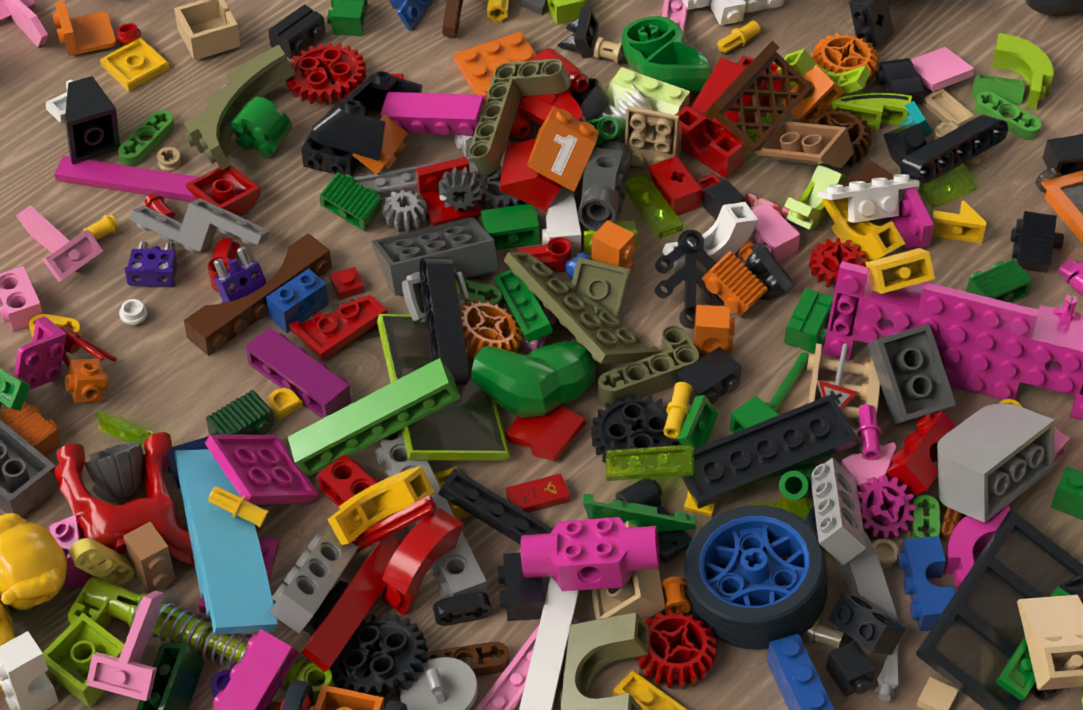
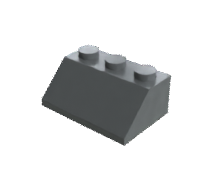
(911, 374)

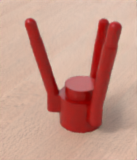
(75, 341)

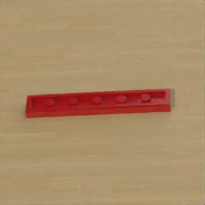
(351, 606)

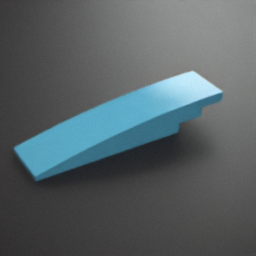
(224, 551)

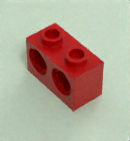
(344, 480)

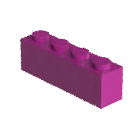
(295, 370)

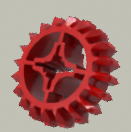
(684, 661)

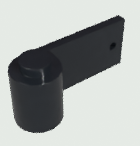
(648, 493)

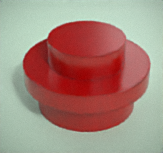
(128, 33)

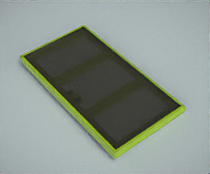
(456, 432)

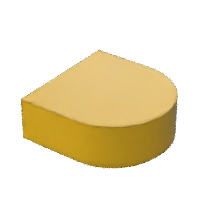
(284, 402)

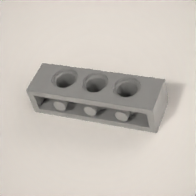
(837, 511)
(312, 581)

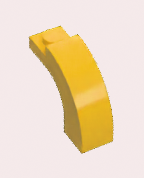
(873, 239)
(379, 502)

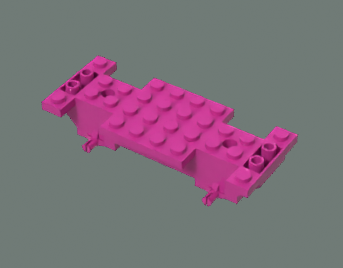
(980, 339)

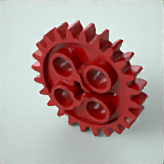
(340, 65)

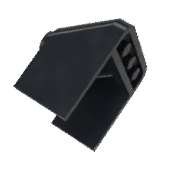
(346, 123)

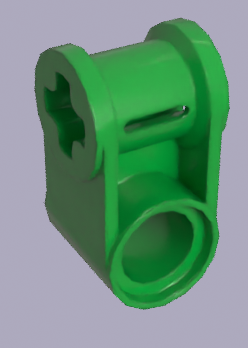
(603, 126)

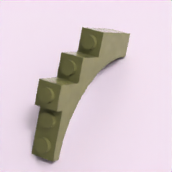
(255, 78)

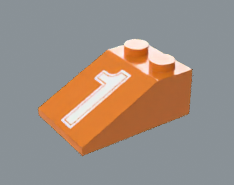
(563, 148)

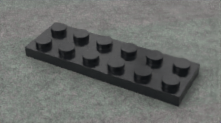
(768, 450)

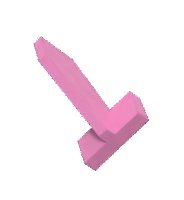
(24, 18)
(66, 255)
(126, 674)

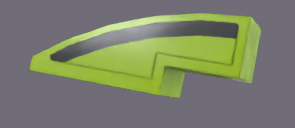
(876, 108)

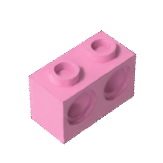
(18, 299)

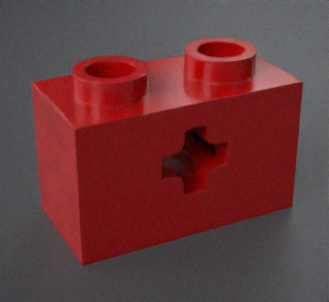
(676, 185)

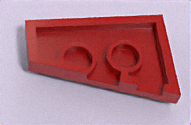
(336, 329)

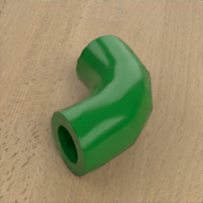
(797, 484)

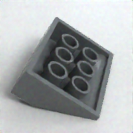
(461, 240)

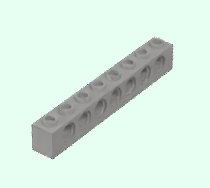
(391, 453)

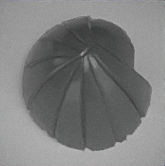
(116, 470)

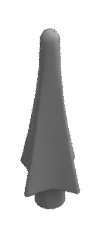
(888, 677)

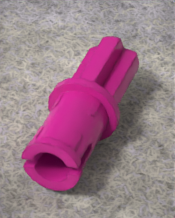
(869, 432)

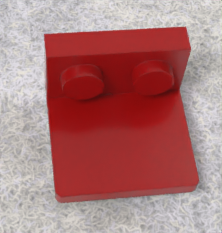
(427, 185)

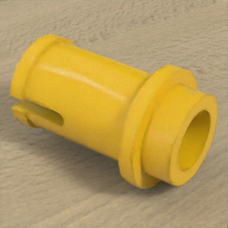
(103, 227)

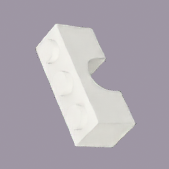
(24, 676)

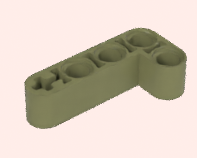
(651, 373)

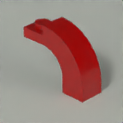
(415, 555)

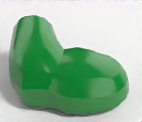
(660, 51)
(536, 381)

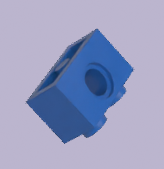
(297, 300)

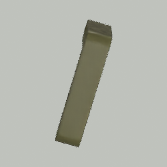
(500, 107)

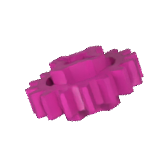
(888, 520)

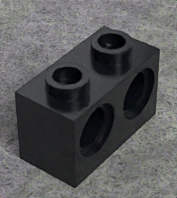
(327, 158)
(866, 624)

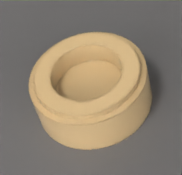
(886, 552)

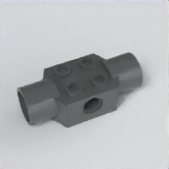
(603, 184)

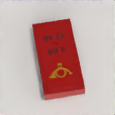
(539, 493)

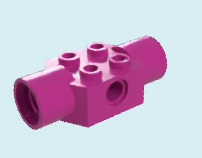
(590, 553)

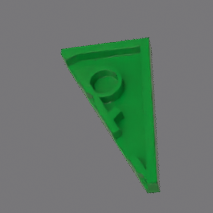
(638, 514)

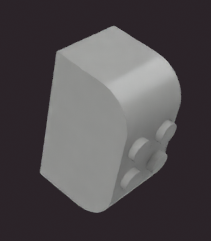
(993, 459)

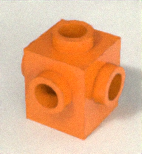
(86, 380)

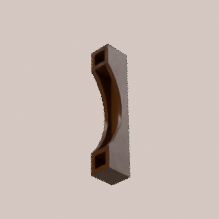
(219, 323)

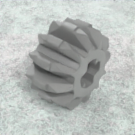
(404, 210)

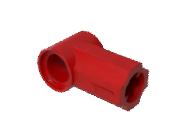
(224, 250)
(553, 254)

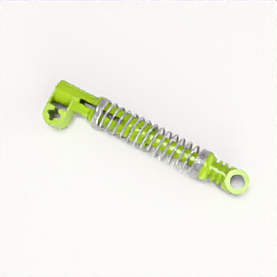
(111, 601)

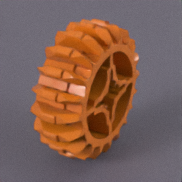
(845, 54)
(488, 326)

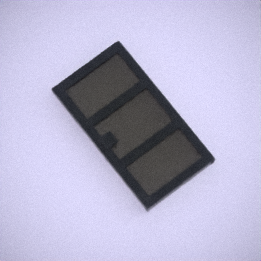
(983, 617)

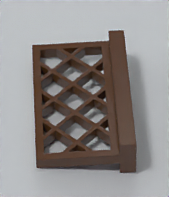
(740, 87)

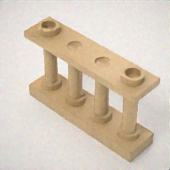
(867, 392)

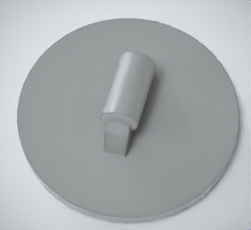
(442, 686)

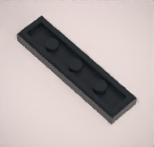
(490, 507)

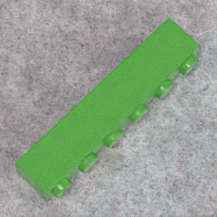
(374, 417)

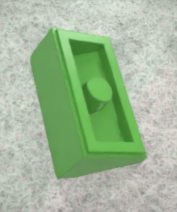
(1009, 89)

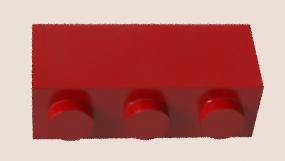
(523, 181)

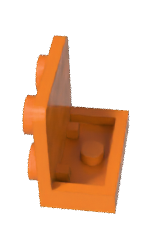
(83, 32)

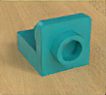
(917, 117)

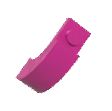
(966, 540)

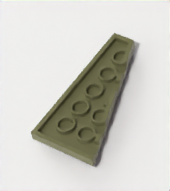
(583, 317)

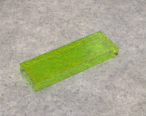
(653, 206)
(649, 462)

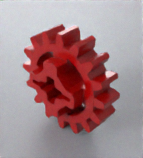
(827, 259)

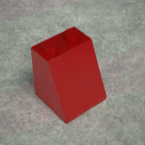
(719, 80)

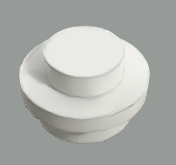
(133, 312)

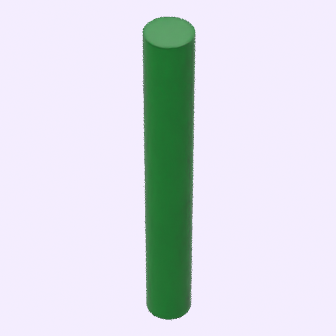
(789, 381)

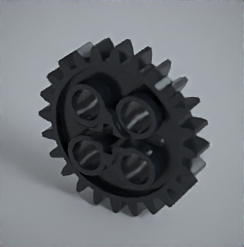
(630, 425)
(381, 657)

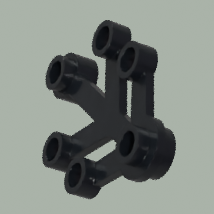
(689, 273)

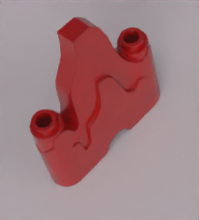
(539, 106)

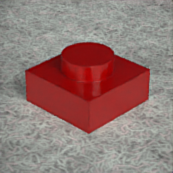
(347, 283)

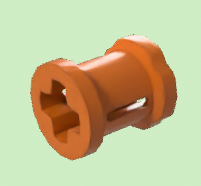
(675, 595)

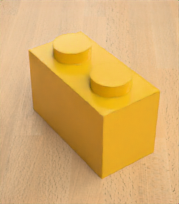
(900, 270)

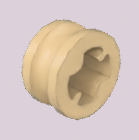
(165, 153)

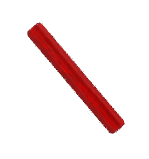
(395, 523)

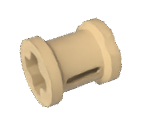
(602, 45)

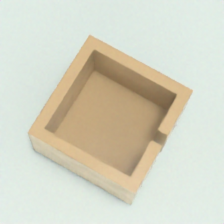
(207, 27)

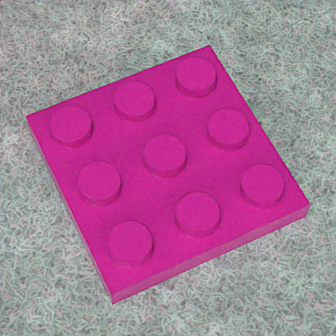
(261, 469)

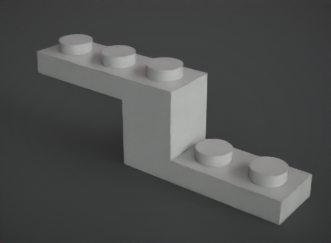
(199, 225)

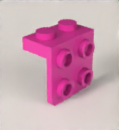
(42, 359)

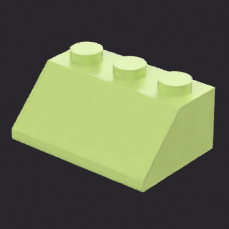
(662, 96)

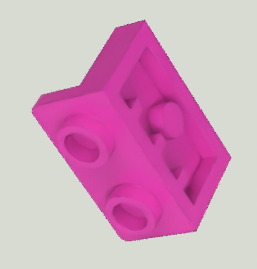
(913, 221)

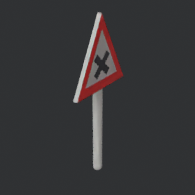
(840, 394)

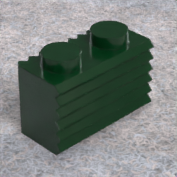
(242, 417)

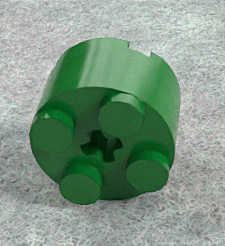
(261, 126)

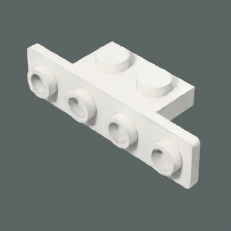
(872, 199)

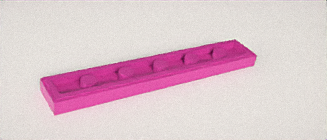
(125, 178)

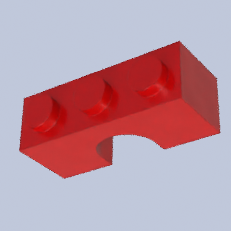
(721, 154)
(914, 462)

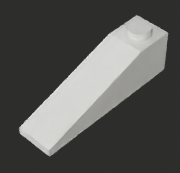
(563, 220)

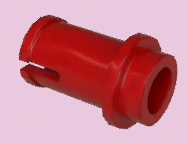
(156, 202)

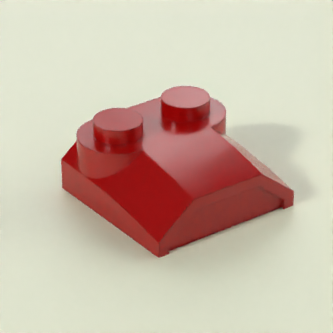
(226, 189)

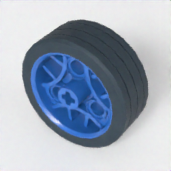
(751, 545)

